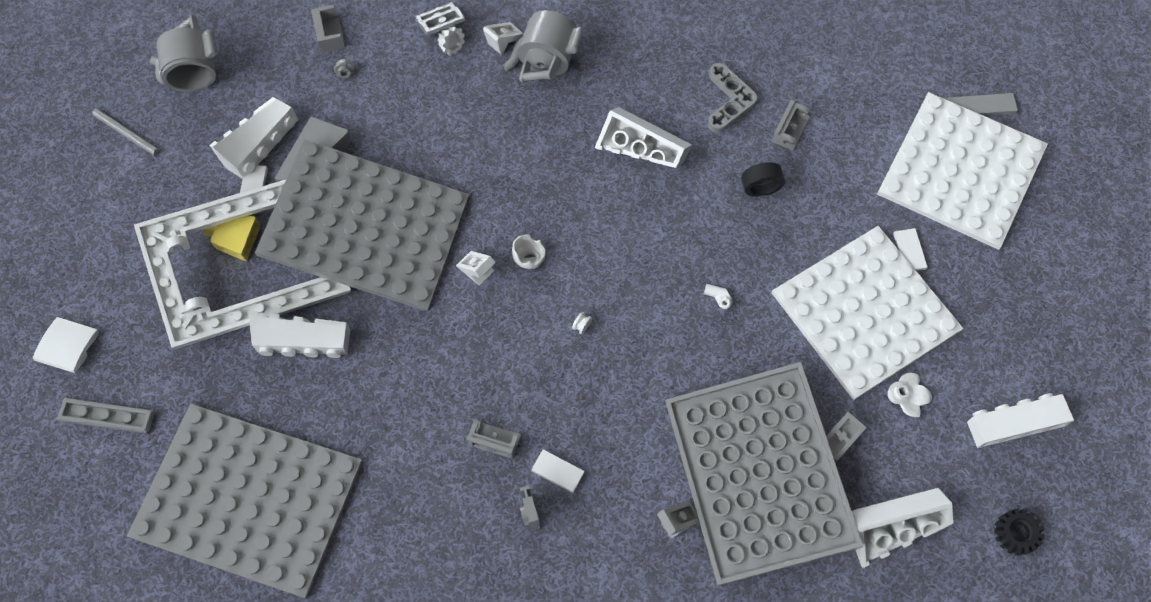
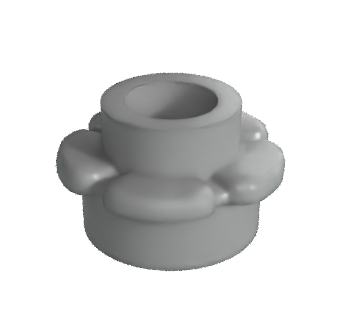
(344, 68)

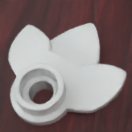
(913, 394)

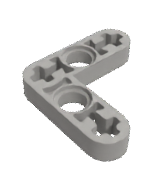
(736, 100)

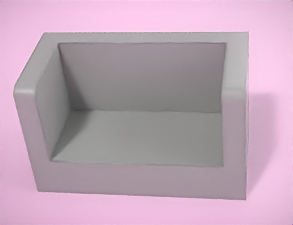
(328, 28)

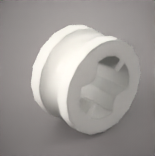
(582, 323)

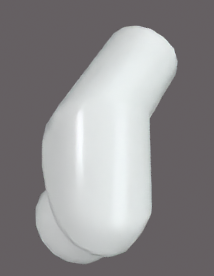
(721, 295)

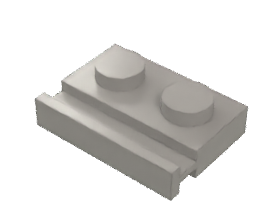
(528, 510)

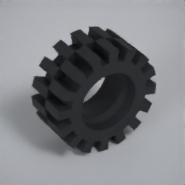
(1033, 532)

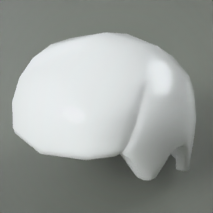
(524, 246)

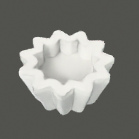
(451, 40)

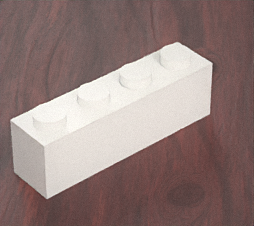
(1019, 420)

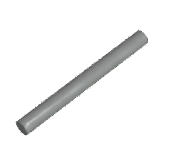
(125, 132)

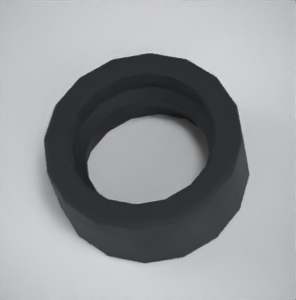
(763, 179)

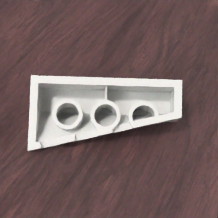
(255, 137)
(640, 139)
(298, 336)
(900, 522)

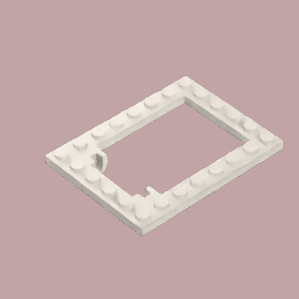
(182, 323)

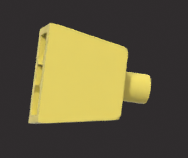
(235, 236)

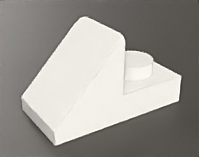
(501, 34)
(477, 266)

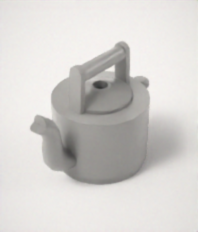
(545, 46)
(185, 57)

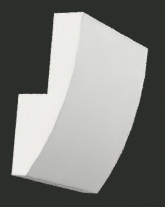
(65, 345)

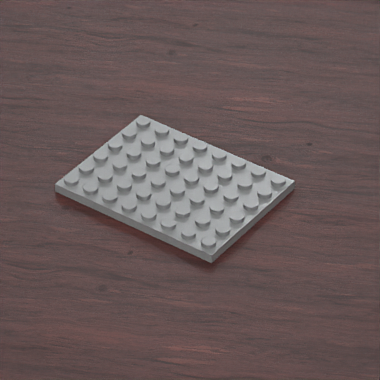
(363, 225)
(762, 474)
(246, 500)

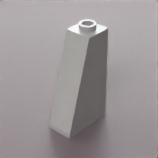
(318, 132)

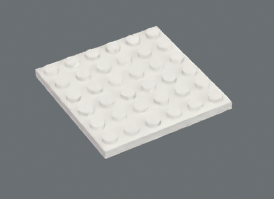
(963, 170)
(866, 312)

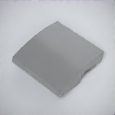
(439, 18)

